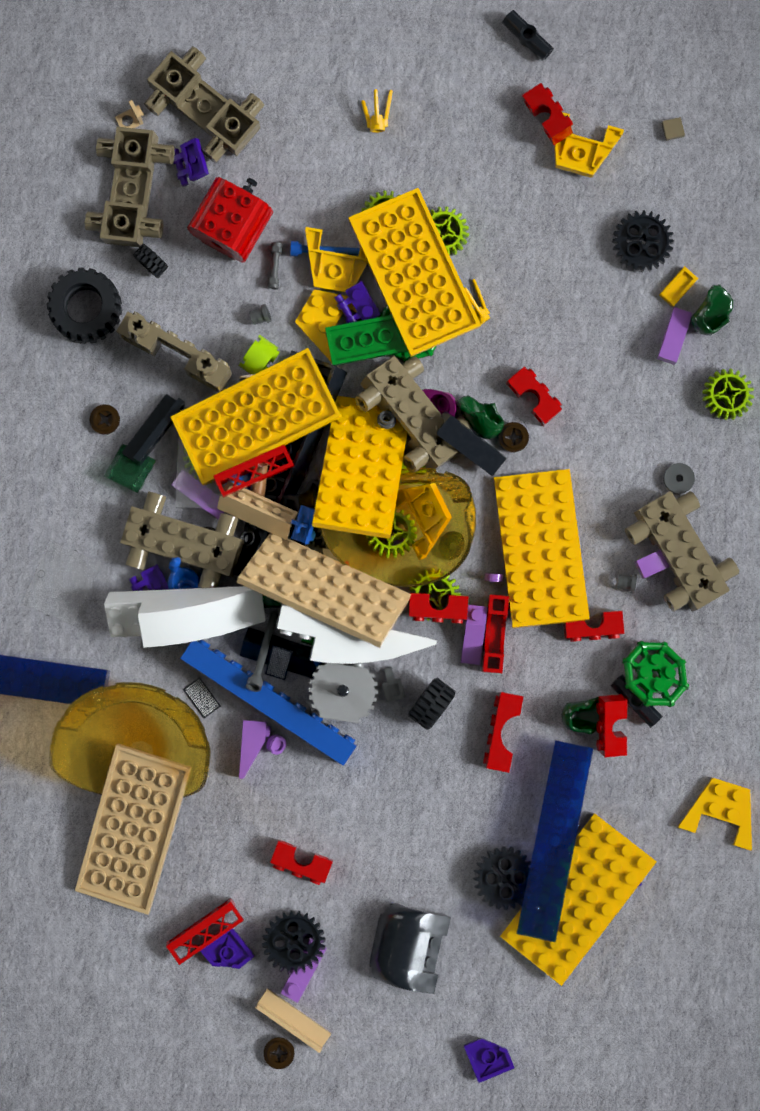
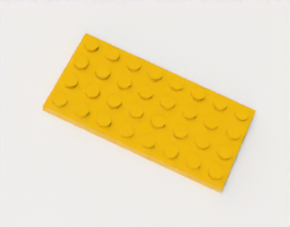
(414, 272)
(256, 415)
(360, 473)
(541, 548)
(599, 883)

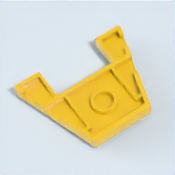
(583, 154)
(332, 269)
(319, 313)
(429, 513)
(725, 803)

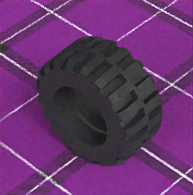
(76, 282)

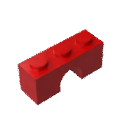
(540, 101)
(524, 382)
(455, 611)
(611, 625)
(611, 709)
(285, 859)

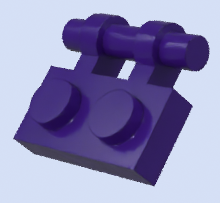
(194, 161)
(362, 301)
(152, 578)

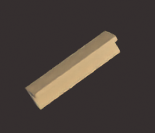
(258, 511)
(293, 1020)

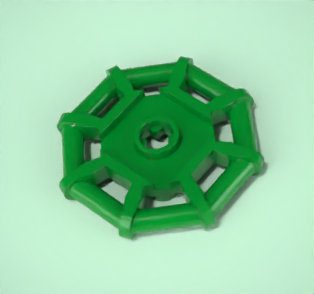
(664, 669)

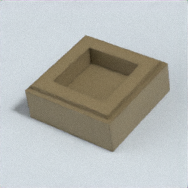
(673, 129)

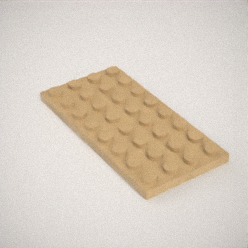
(324, 589)
(133, 828)

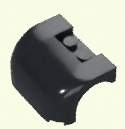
(408, 948)

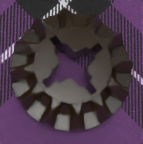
(104, 428)
(519, 430)
(271, 1058)

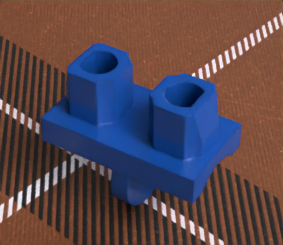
(303, 527)

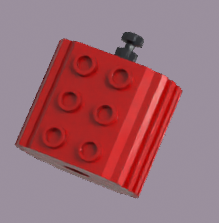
(230, 218)

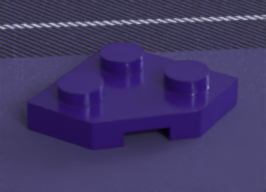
(228, 951)
(488, 1059)

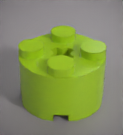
(259, 356)

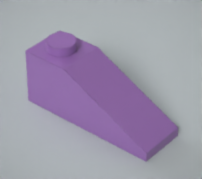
(474, 634)
(253, 739)
(297, 983)

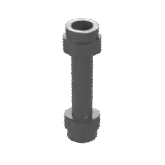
(273, 280)

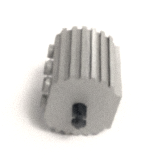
(343, 691)

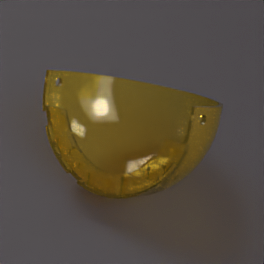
(406, 570)
(128, 716)

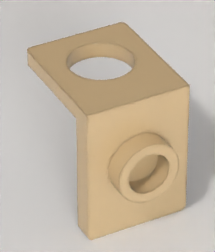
(135, 113)

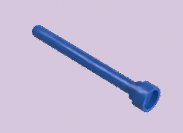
(298, 248)

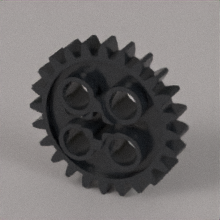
(643, 257)
(493, 891)
(281, 955)

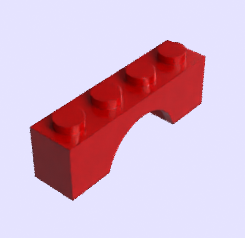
(495, 634)
(498, 756)

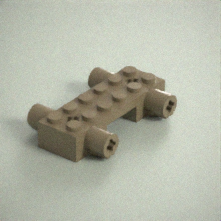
(203, 104)
(130, 187)
(150, 337)
(395, 390)
(182, 540)
(682, 551)

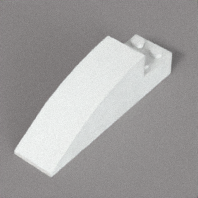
(182, 614)
(337, 646)

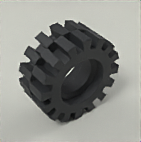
(150, 260)

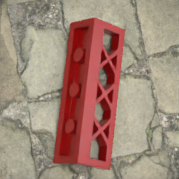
(251, 466)
(201, 924)

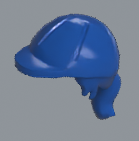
(181, 577)

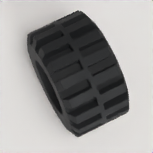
(432, 703)

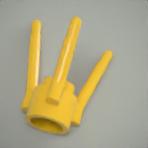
(377, 123)
(482, 313)

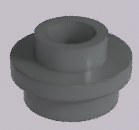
(386, 415)

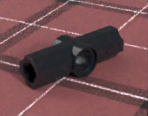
(519, 26)
(647, 714)

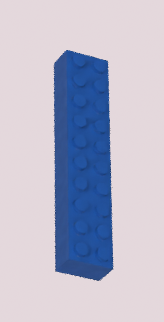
(270, 702)

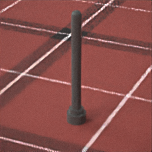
(255, 682)

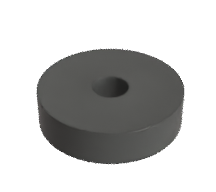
(682, 470)

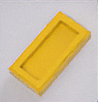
(678, 286)

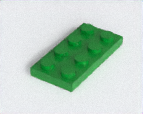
(364, 340)

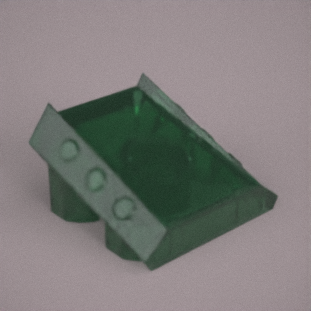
(128, 473)

